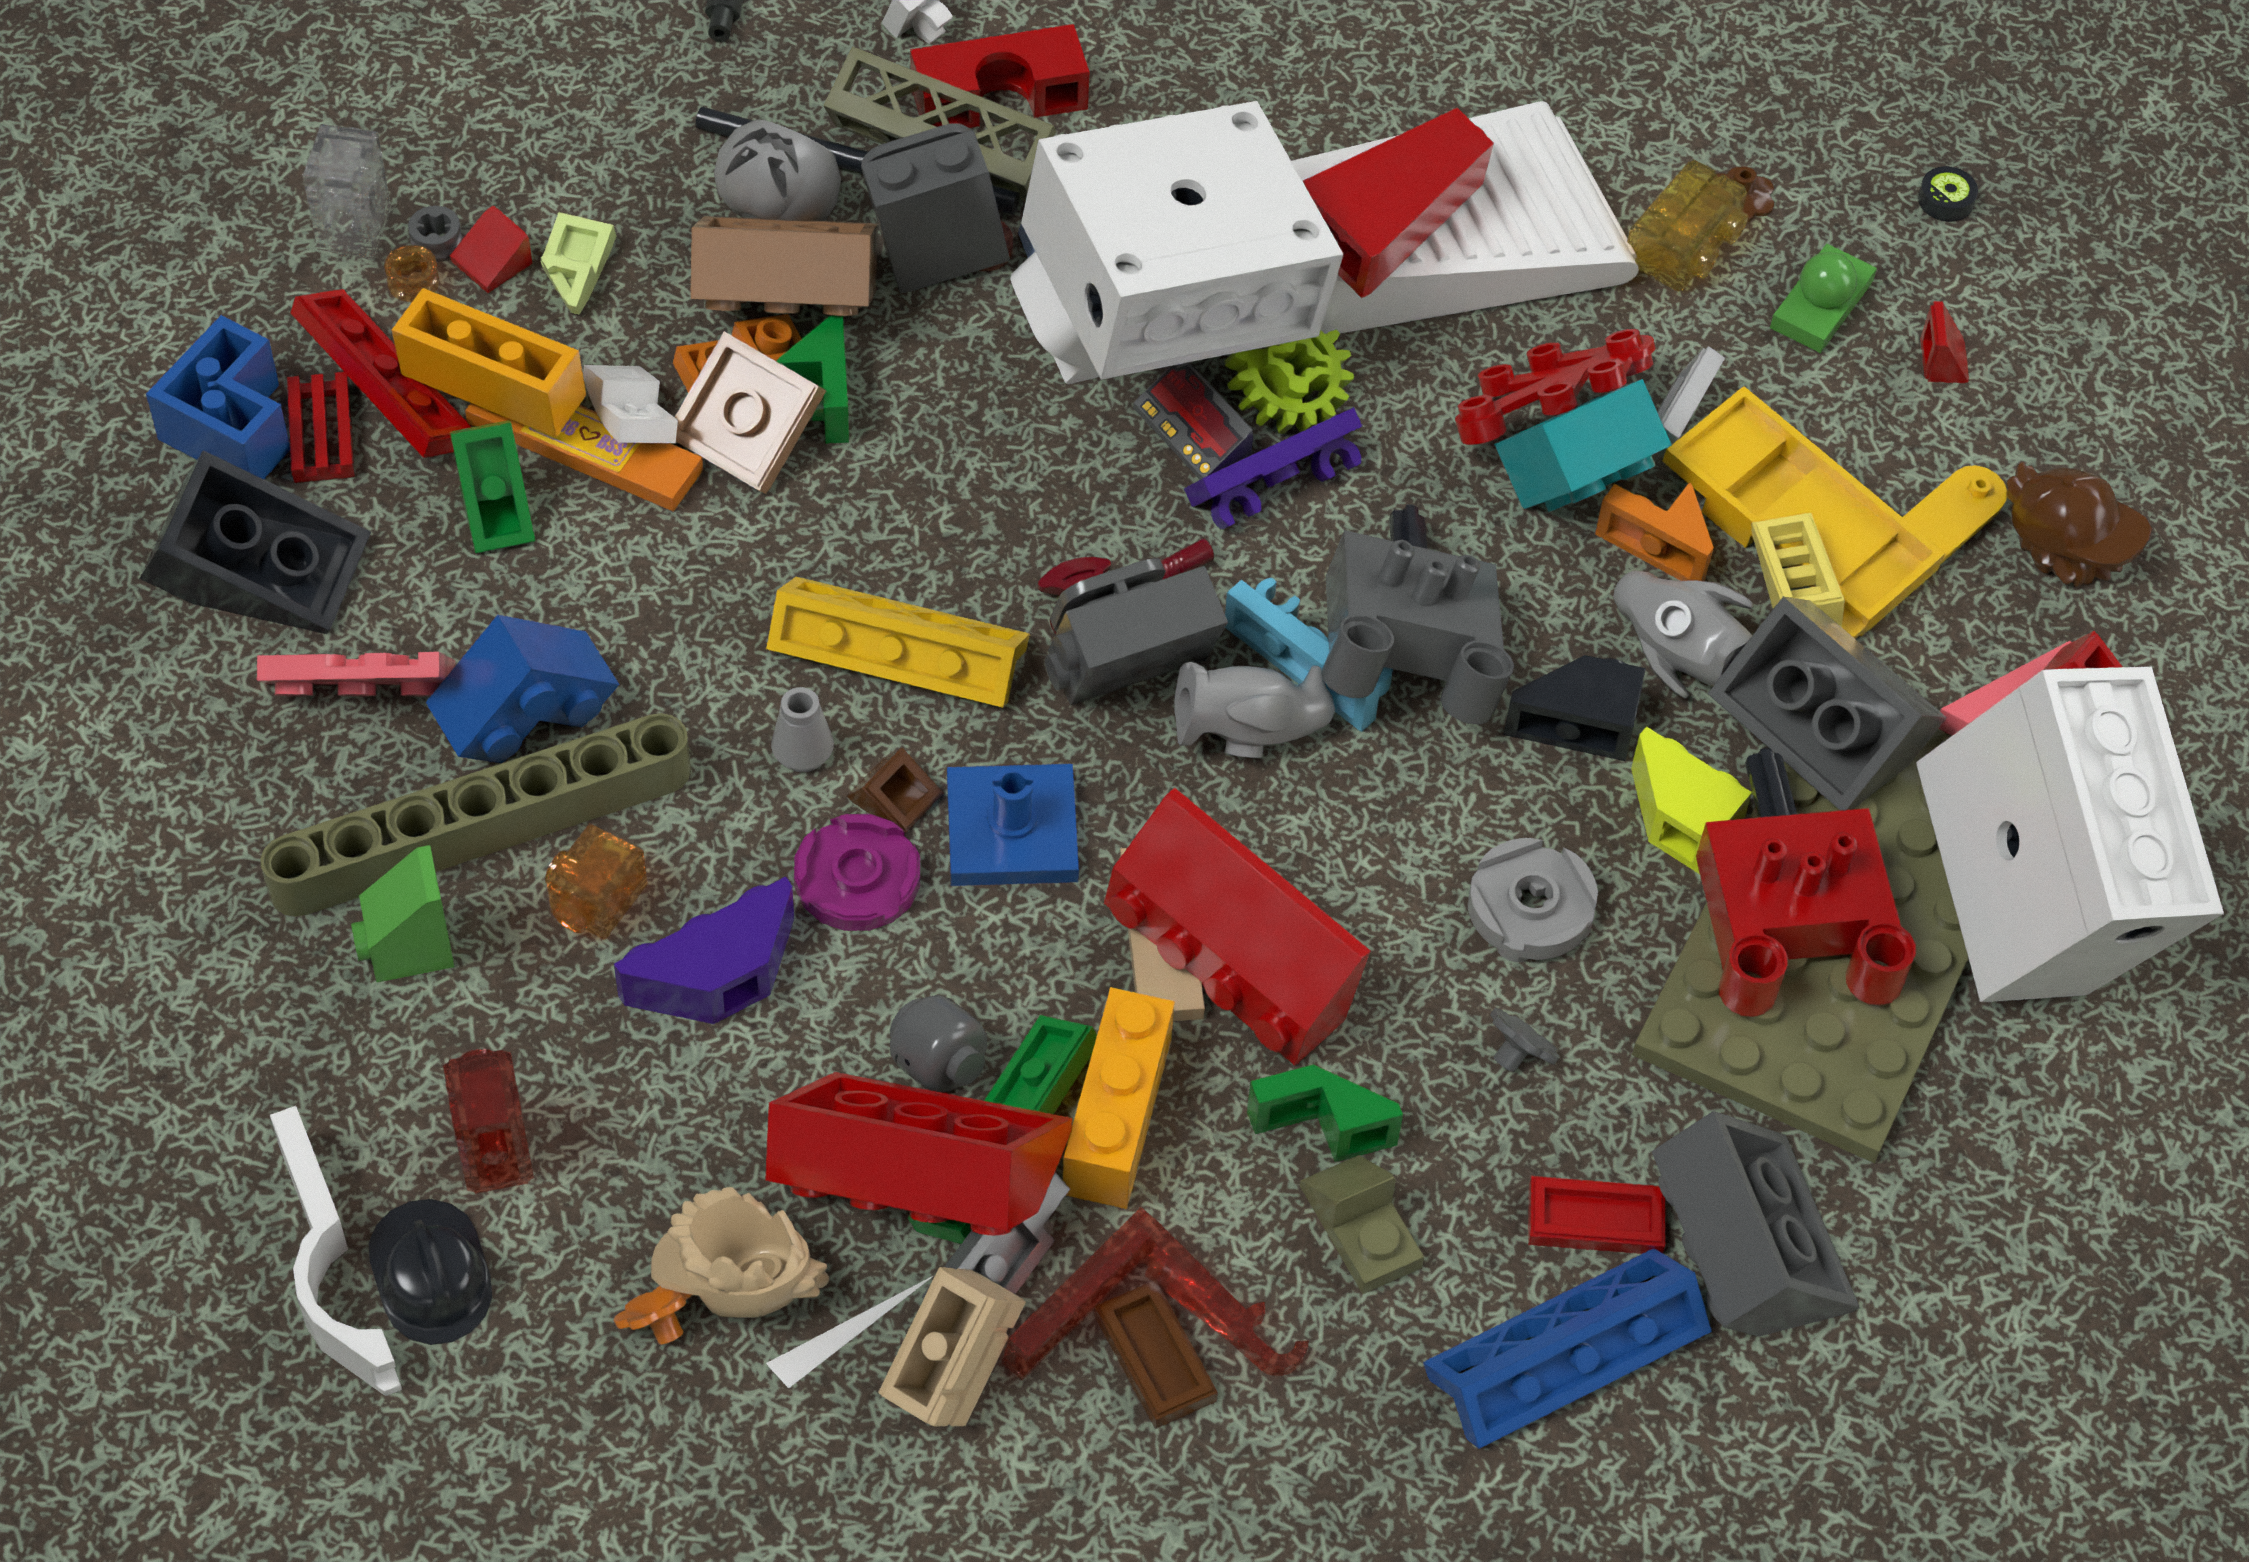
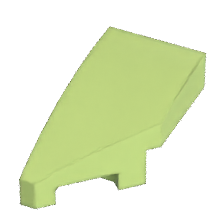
(577, 257)

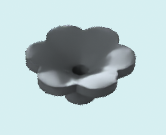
(1520, 1042)

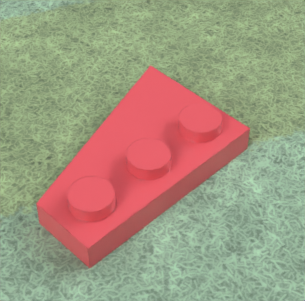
(355, 677)

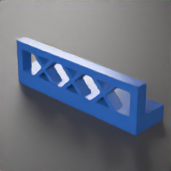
(1570, 1347)

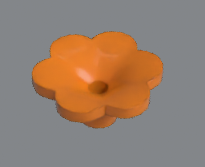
(656, 1310)

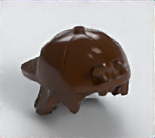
(2074, 524)

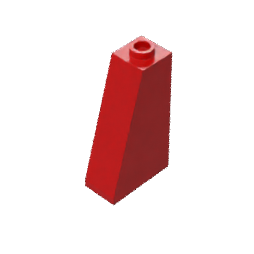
(1399, 194)

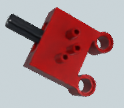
(1797, 892)

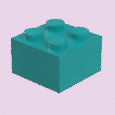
(1585, 448)

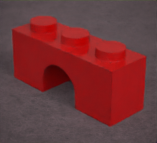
(1038, 64)

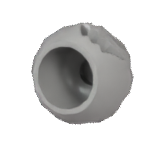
(776, 174)

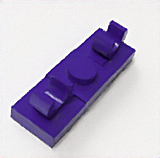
(1277, 465)

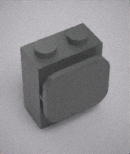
(934, 206)
(1131, 628)

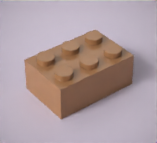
(783, 264)

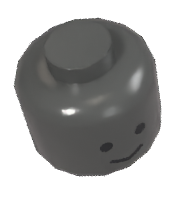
(938, 1043)

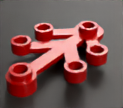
(1553, 380)

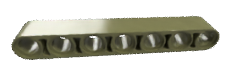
(500, 791)

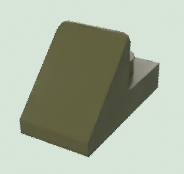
(1362, 1222)

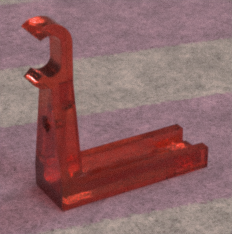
(1177, 1274)

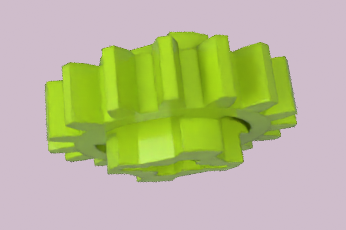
(1284, 373)

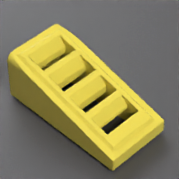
(1818, 572)

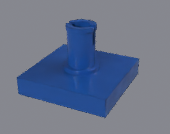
(1012, 824)

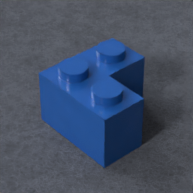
(220, 400)
(514, 680)

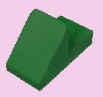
(822, 361)
(492, 486)

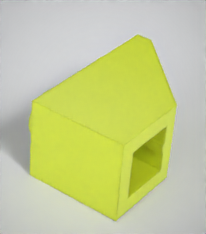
(1681, 795)

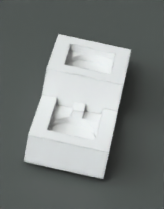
(629, 404)

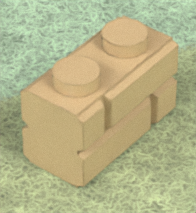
(951, 1347)

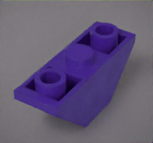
(714, 960)

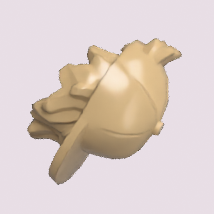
(736, 1256)

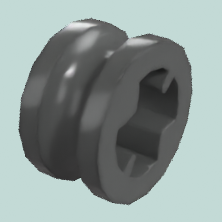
(437, 220)

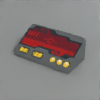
(1195, 421)

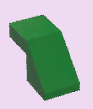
(1349, 1114)

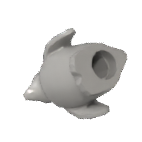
(1683, 626)
(1249, 706)

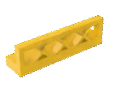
(896, 640)

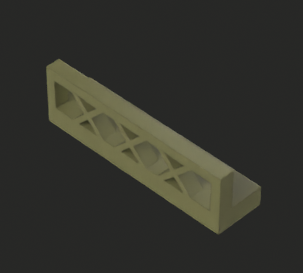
(883, 125)

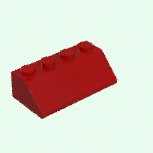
(1236, 928)
(914, 1151)

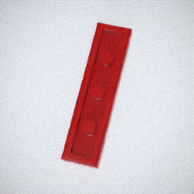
(373, 366)

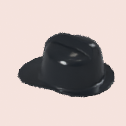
(430, 1271)

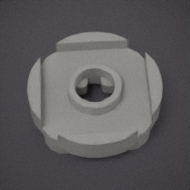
(1526, 931)

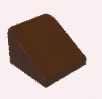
(896, 790)

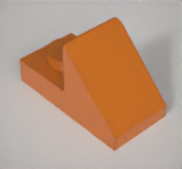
(1666, 539)

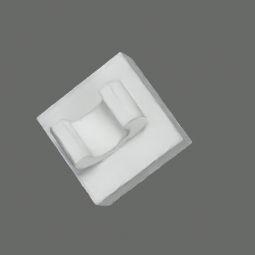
(924, 15)

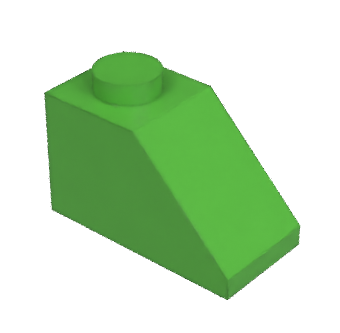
(404, 921)

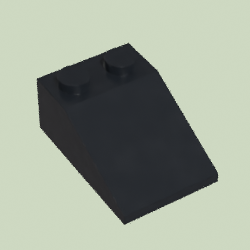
(254, 549)

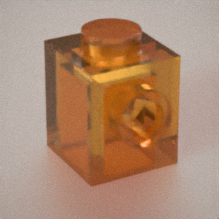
(595, 882)

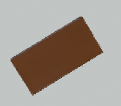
(1155, 1354)

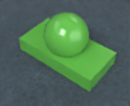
(1823, 297)

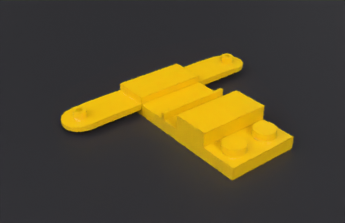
(1764, 469)

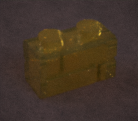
(1687, 225)

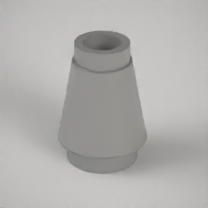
(801, 732)

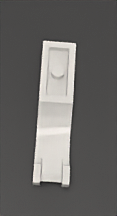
(358, 1350)

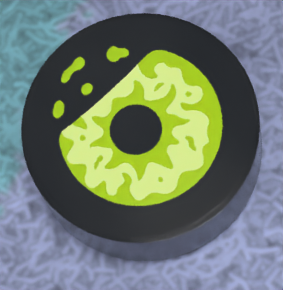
(1947, 193)

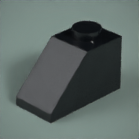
(1580, 707)

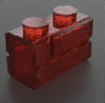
(488, 1120)

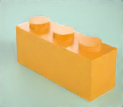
(489, 362)
(1118, 1097)

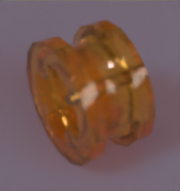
(405, 261)

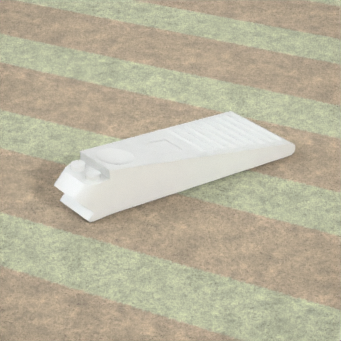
(1521, 237)

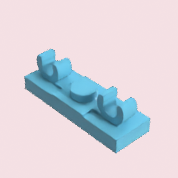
(1292, 645)

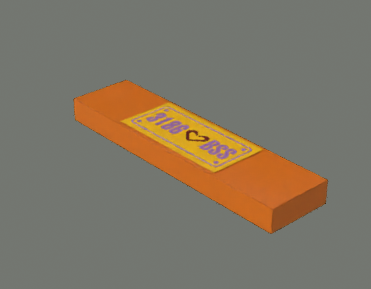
(647, 470)

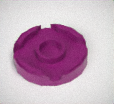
(857, 892)

